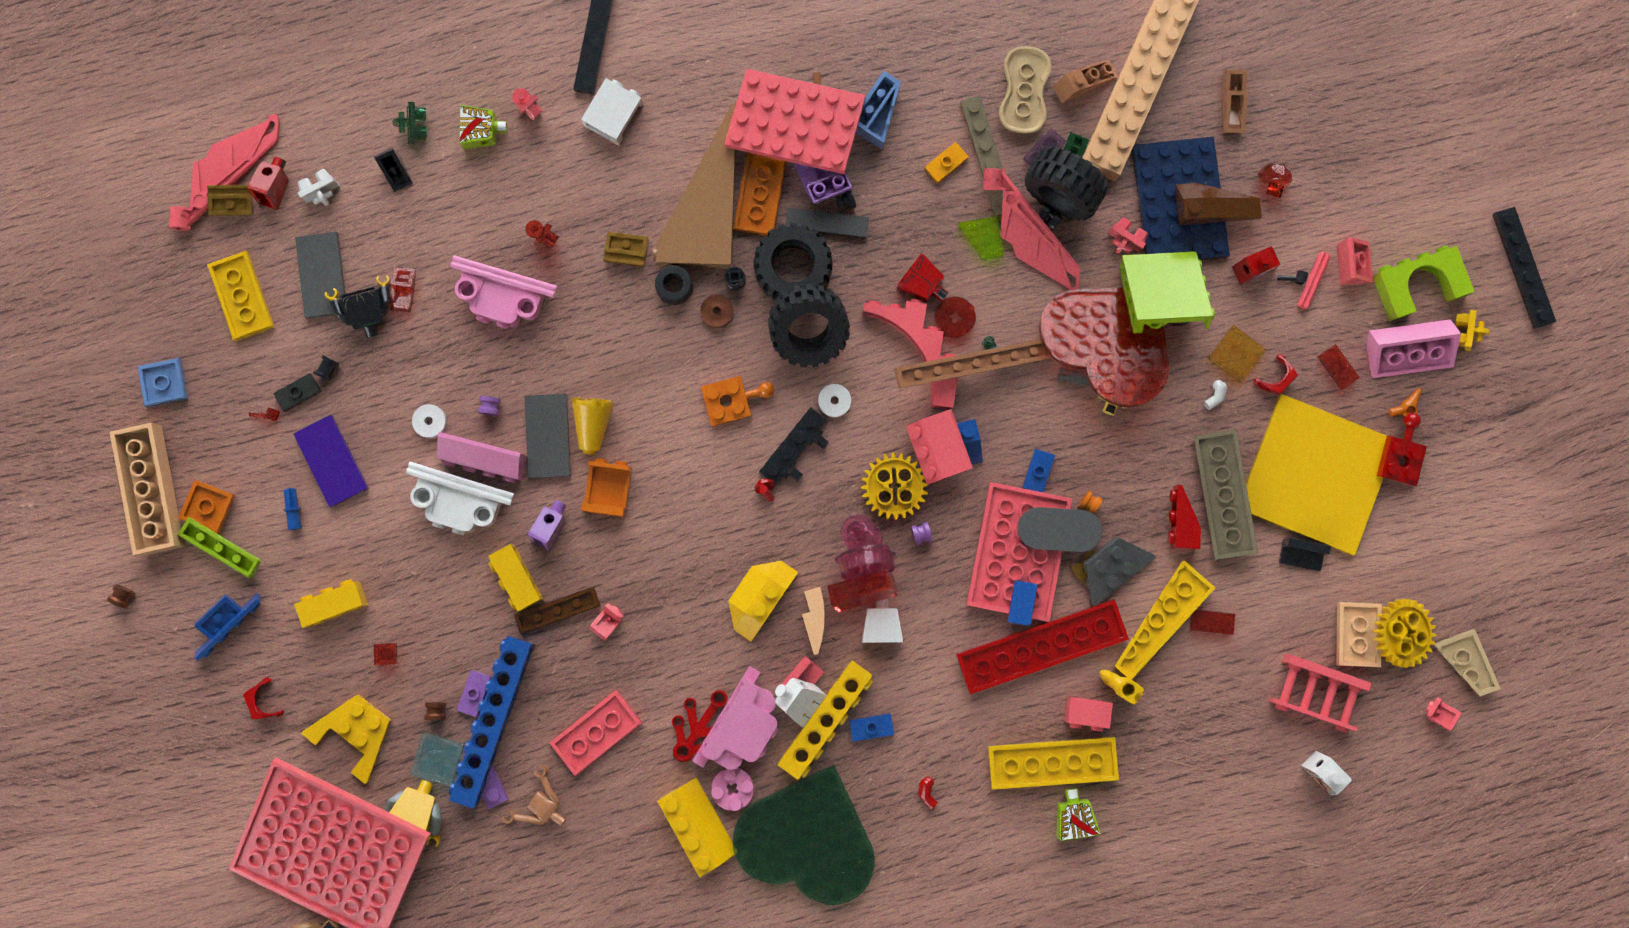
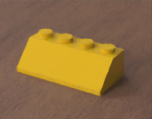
(697, 826)

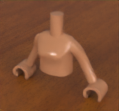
(542, 806)

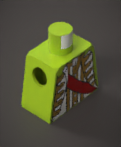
(479, 127)
(1075, 817)

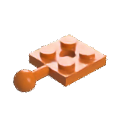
(735, 389)

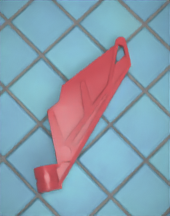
(224, 166)
(1028, 233)

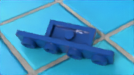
(220, 620)

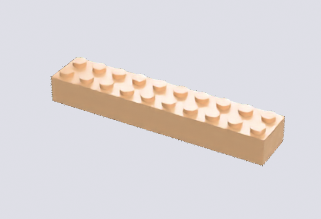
(1138, 85)

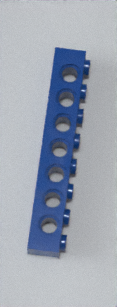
(471, 796)

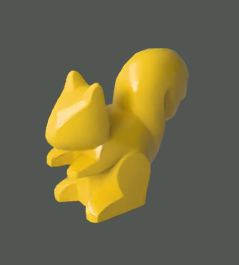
(1122, 686)

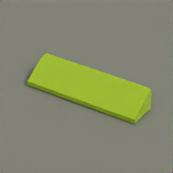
(219, 548)

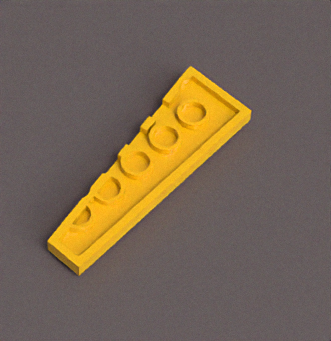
(1172, 608)

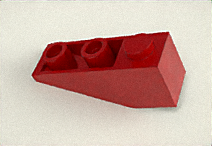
(1185, 527)

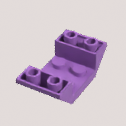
(822, 183)

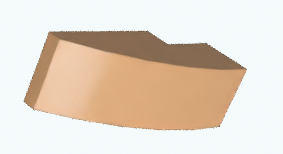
(815, 618)

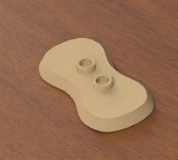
(1026, 75)

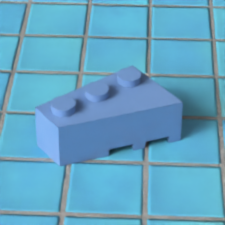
(879, 110)

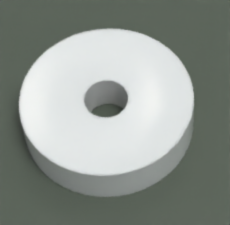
(834, 410)
(420, 418)

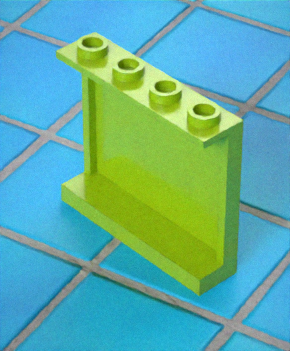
(1165, 289)

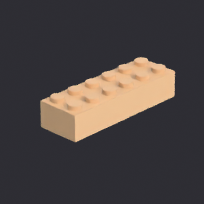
(146, 489)

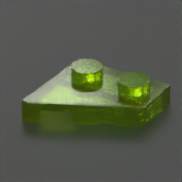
(984, 237)

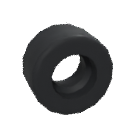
(673, 272)

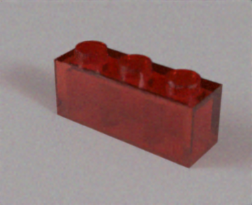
(862, 590)

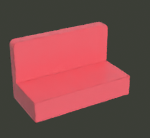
(805, 671)

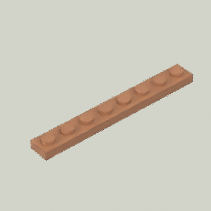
(970, 363)

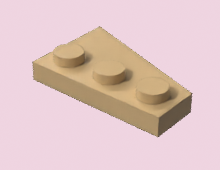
(1470, 661)

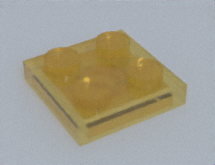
(1236, 353)

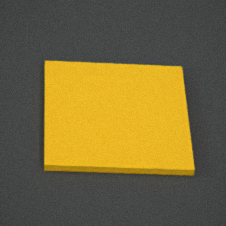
(1316, 474)

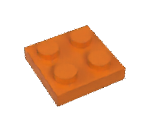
(207, 505)

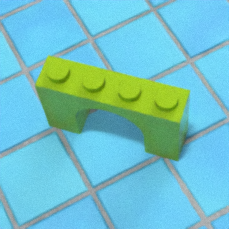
(1444, 265)

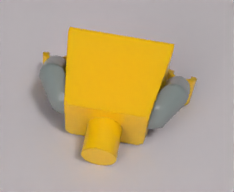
(418, 809)

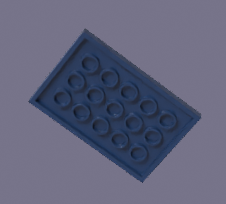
(1157, 171)

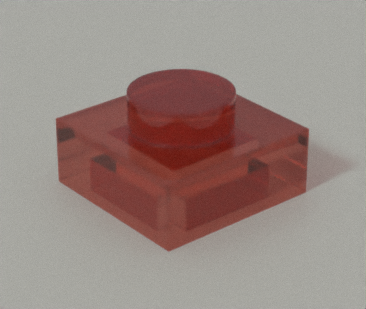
(385, 654)

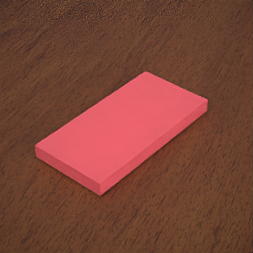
(595, 733)

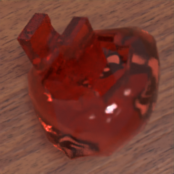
(1277, 176)

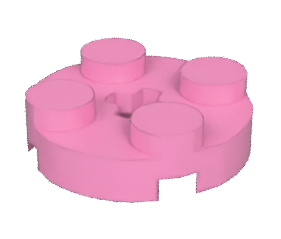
(735, 800)

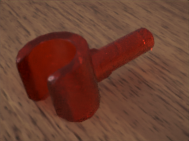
(270, 414)

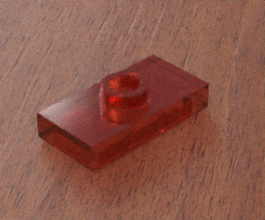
(1338, 367)

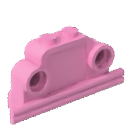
(499, 293)
(741, 727)

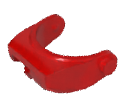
(1280, 386)
(249, 697)

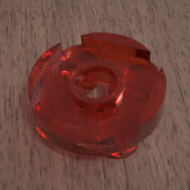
(965, 311)

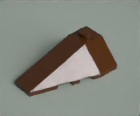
(1210, 204)

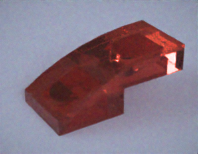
(402, 289)

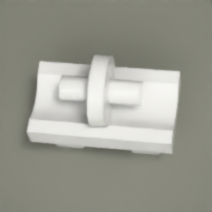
(319, 191)

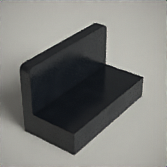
(1303, 554)

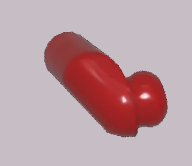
(924, 792)

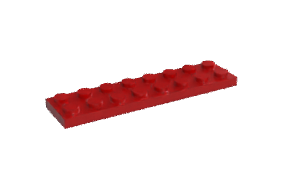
(1042, 646)

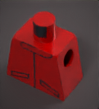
(269, 183)
(923, 281)

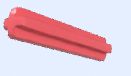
(1313, 280)

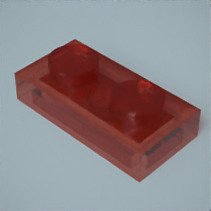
(1212, 622)

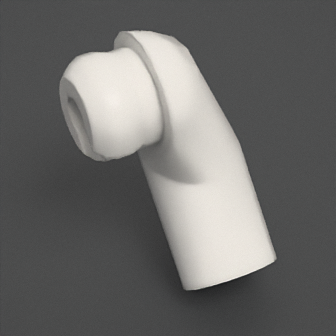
(1219, 395)

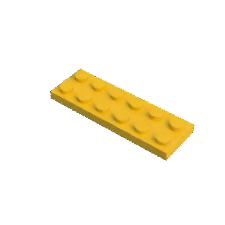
(1053, 763)

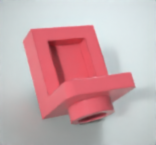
(607, 621)
(1443, 714)

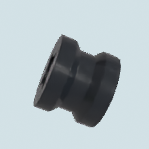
(845, 201)

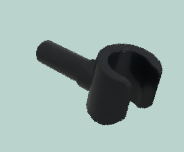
(1300, 278)

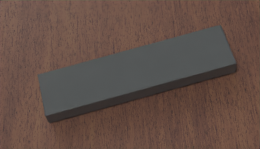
(829, 222)

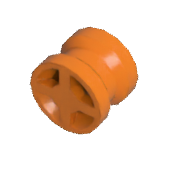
(1090, 502)

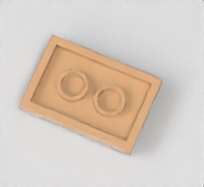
(1356, 634)

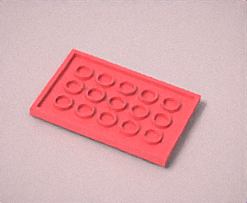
(795, 121)
(1005, 558)

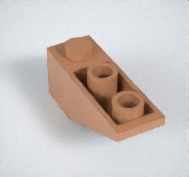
(1084, 80)

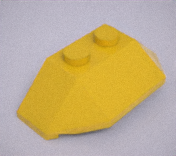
(758, 596)

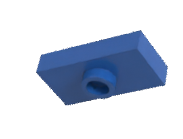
(1038, 470)
(871, 727)

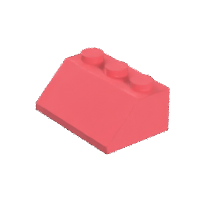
(939, 447)

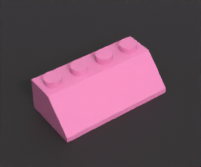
(1412, 348)
(481, 456)

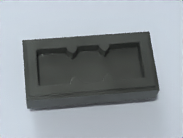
(297, 392)

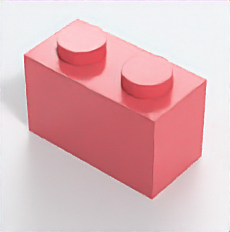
(1088, 712)

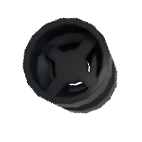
(1046, 213)
(737, 281)

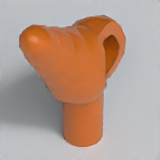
(1408, 405)

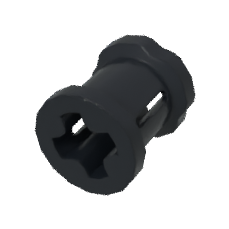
(326, 368)

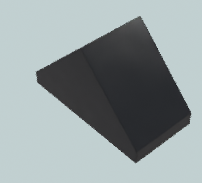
(393, 169)

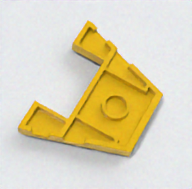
(360, 726)

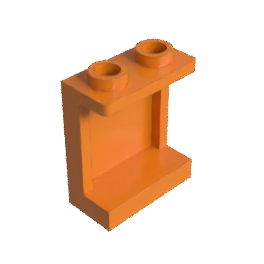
(607, 488)

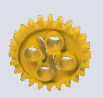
(875, 486)
(1404, 633)

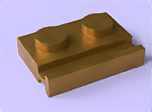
(229, 200)
(625, 249)

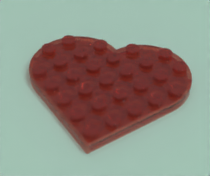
(1096, 334)

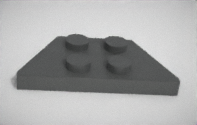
(1113, 567)

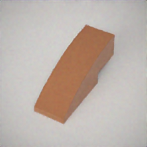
(1234, 100)

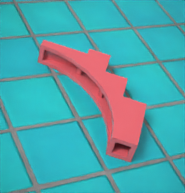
(927, 341)

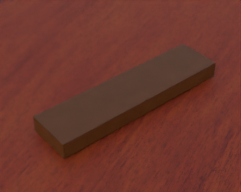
(557, 610)

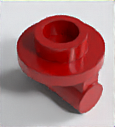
(764, 487)

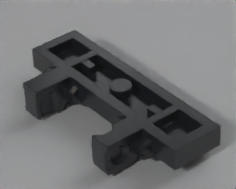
(783, 459)

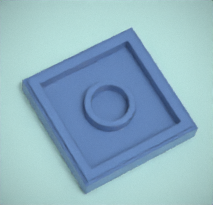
(162, 382)

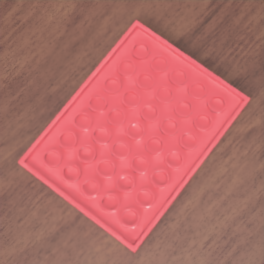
(328, 849)

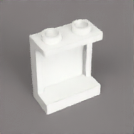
(611, 110)

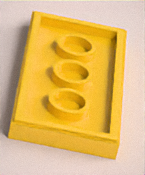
(240, 296)

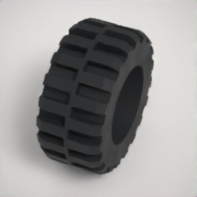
(1066, 183)
(791, 237)
(815, 349)

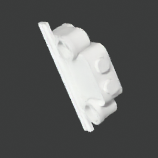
(455, 500)

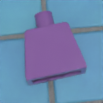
(545, 534)

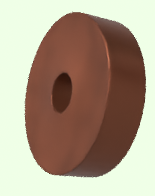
(713, 302)

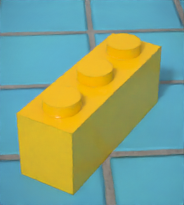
(514, 578)
(330, 603)

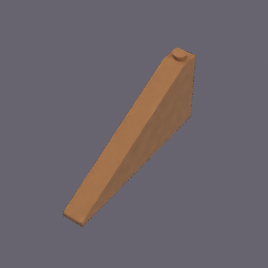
(702, 222)

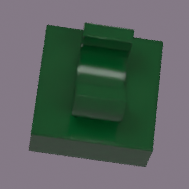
(1076, 144)

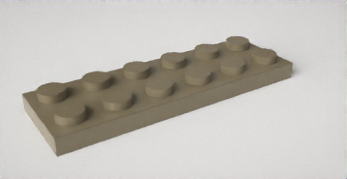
(1225, 494)

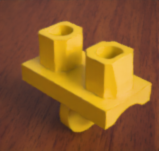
(1468, 321)

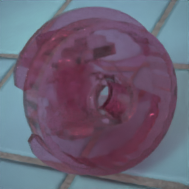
(864, 550)

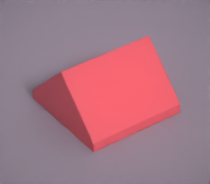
(1355, 261)

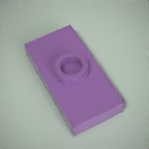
(473, 693)

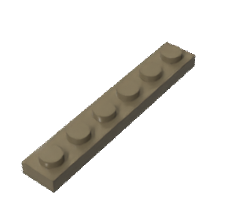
(983, 144)

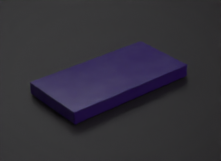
(330, 461)

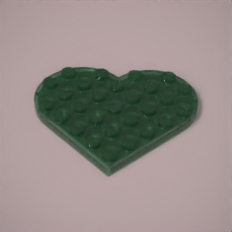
(807, 837)

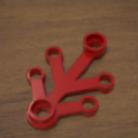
(698, 729)

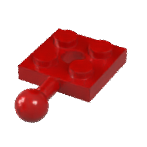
(1412, 452)

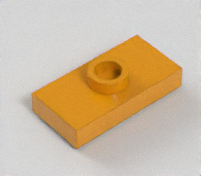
(946, 162)

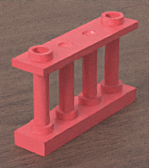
(1335, 680)

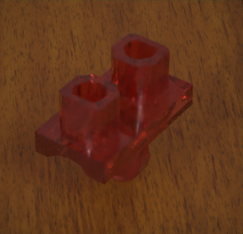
(542, 233)

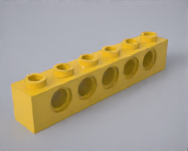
(801, 768)

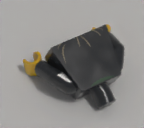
(362, 307)

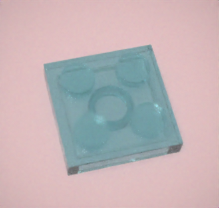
(437, 758)

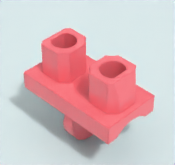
(526, 103)
(1125, 240)

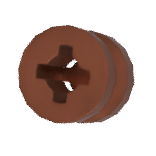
(120, 596)
(435, 711)

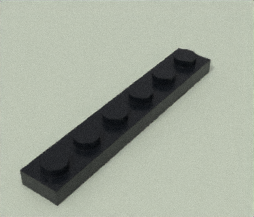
(1524, 267)

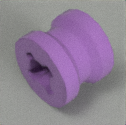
(489, 406)
(921, 534)

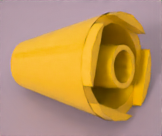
(591, 422)

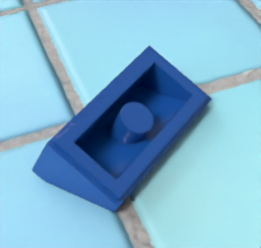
(1022, 603)

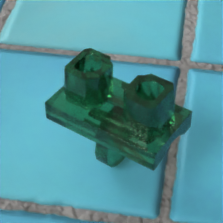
(413, 113)

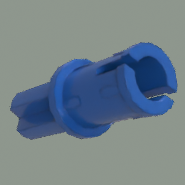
(292, 509)

